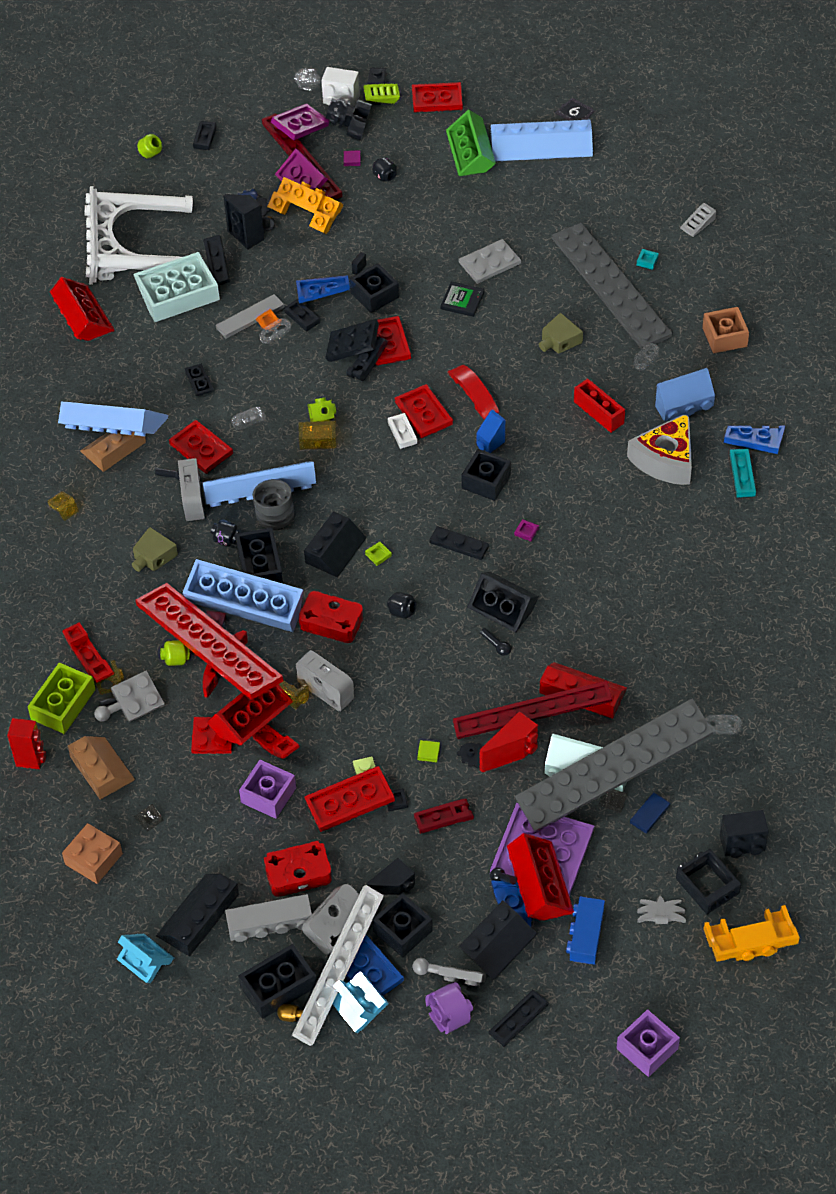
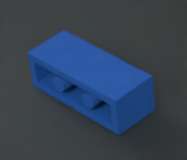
(585, 930)

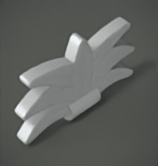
(661, 911)

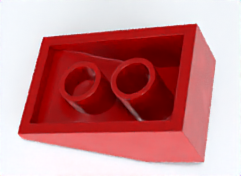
(510, 744)

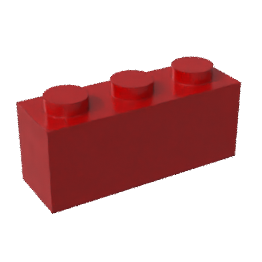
(599, 405)
(26, 743)

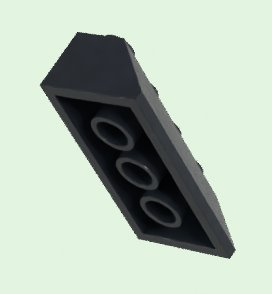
(199, 912)

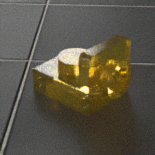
(64, 505)
(297, 696)

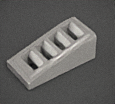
(705, 212)

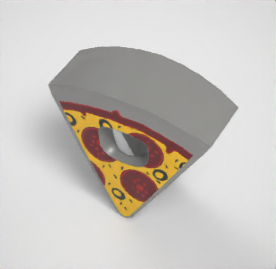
(664, 451)

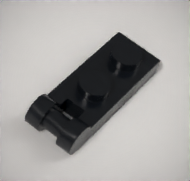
(367, 360)

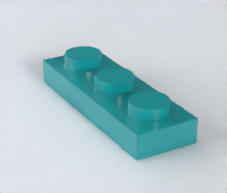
(742, 473)

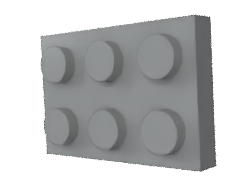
(489, 261)

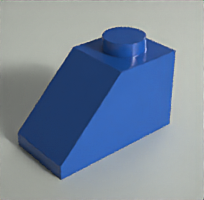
(491, 432)

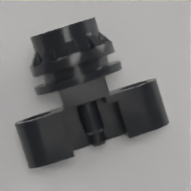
(351, 116)

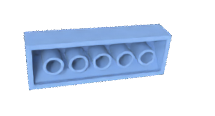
(541, 140)
(110, 418)
(243, 485)
(244, 595)

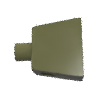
(560, 335)
(153, 551)

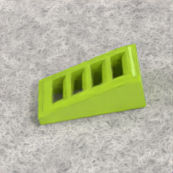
(392, 93)

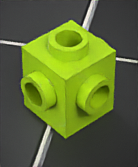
(315, 410)

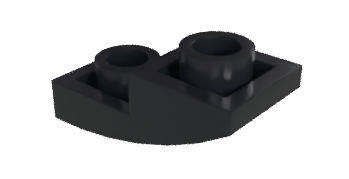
(198, 379)

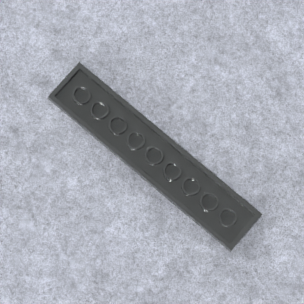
(611, 285)
(613, 765)

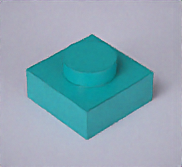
(647, 259)

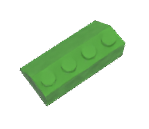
(470, 144)

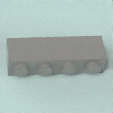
(268, 918)

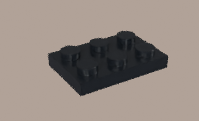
(352, 340)

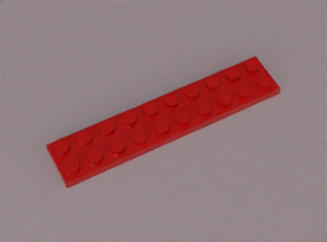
(209, 641)

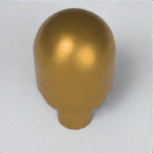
(289, 1012)

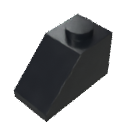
(393, 879)

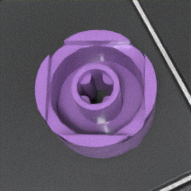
(449, 1008)

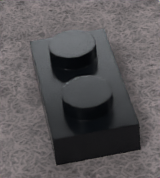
(204, 135)
(301, 315)

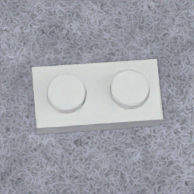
(402, 430)

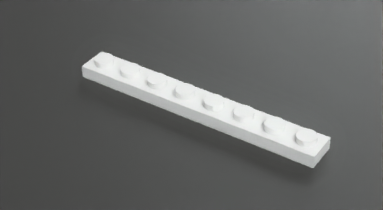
(337, 965)

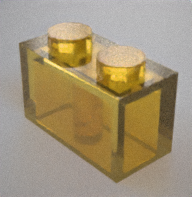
(317, 435)

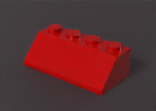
(80, 309)
(562, 678)
(245, 716)
(539, 877)

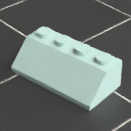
(567, 751)

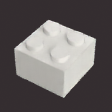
(340, 84)

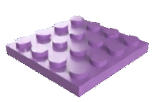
(568, 838)

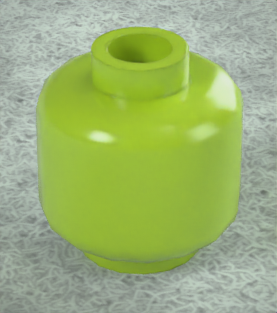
(149, 146)
(174, 653)

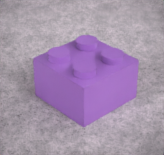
(267, 789)
(648, 1043)

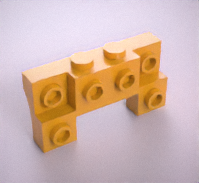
(304, 197)
(754, 939)

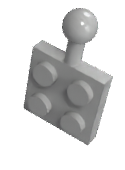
(134, 696)
(422, 966)

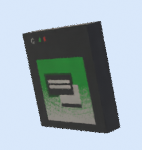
(462, 299)

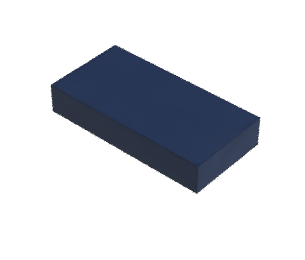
(650, 813)

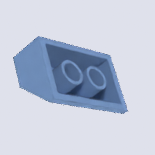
(685, 395)

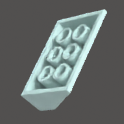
(177, 286)

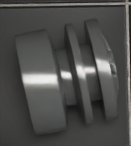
(273, 504)

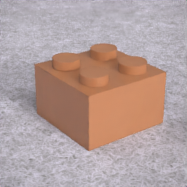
(725, 330)
(92, 853)

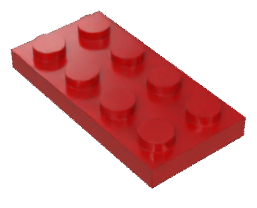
(349, 798)

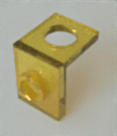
(115, 679)

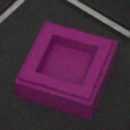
(351, 158)
(526, 530)

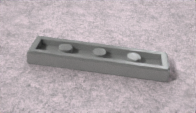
(248, 316)

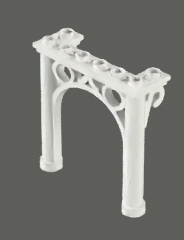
(104, 263)

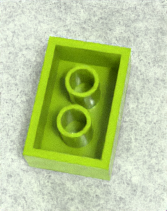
(61, 698)

